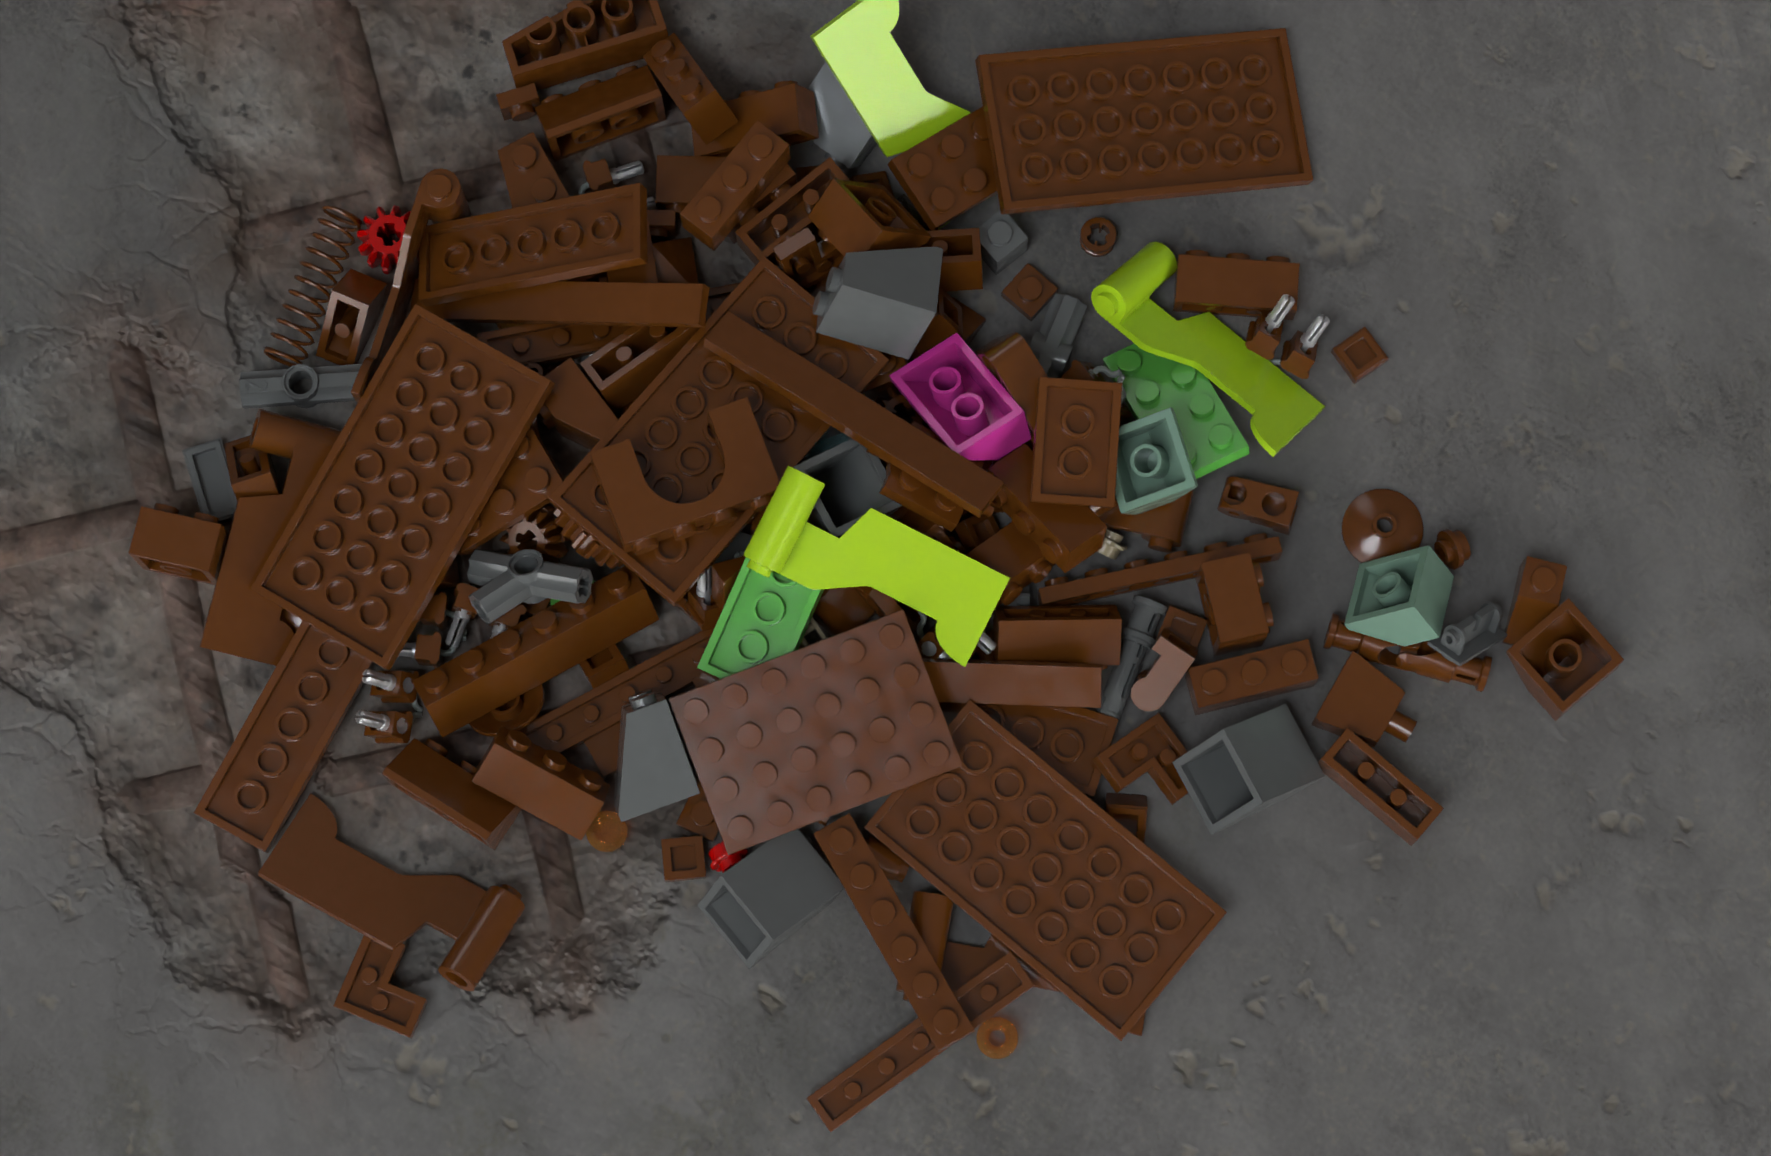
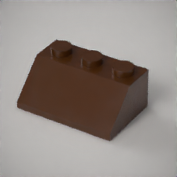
(600, 112)
(449, 791)

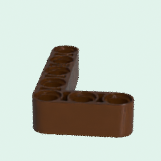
(1018, 372)

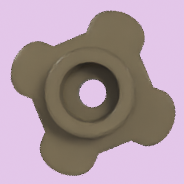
(1112, 544)

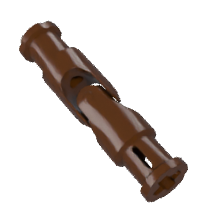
(1414, 658)

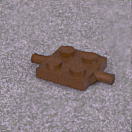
(921, 498)

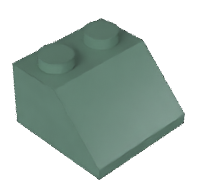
(1152, 464)
(1401, 597)

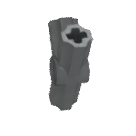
(522, 578)

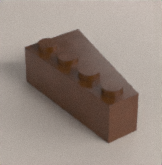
(583, 41)
(533, 179)

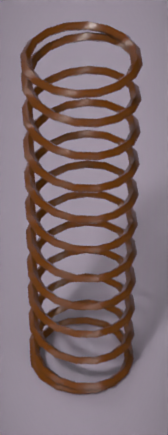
(355, 222)

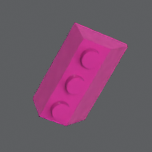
(963, 401)

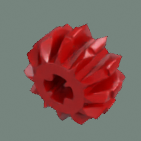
(373, 238)

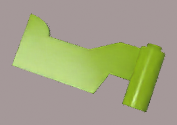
(880, 79)
(1205, 343)
(880, 556)

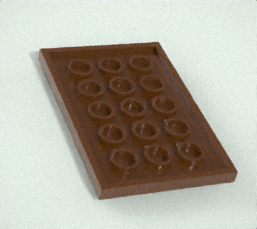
(815, 732)

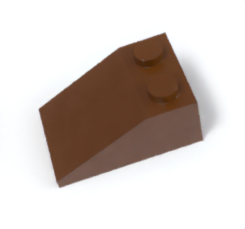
(575, 407)

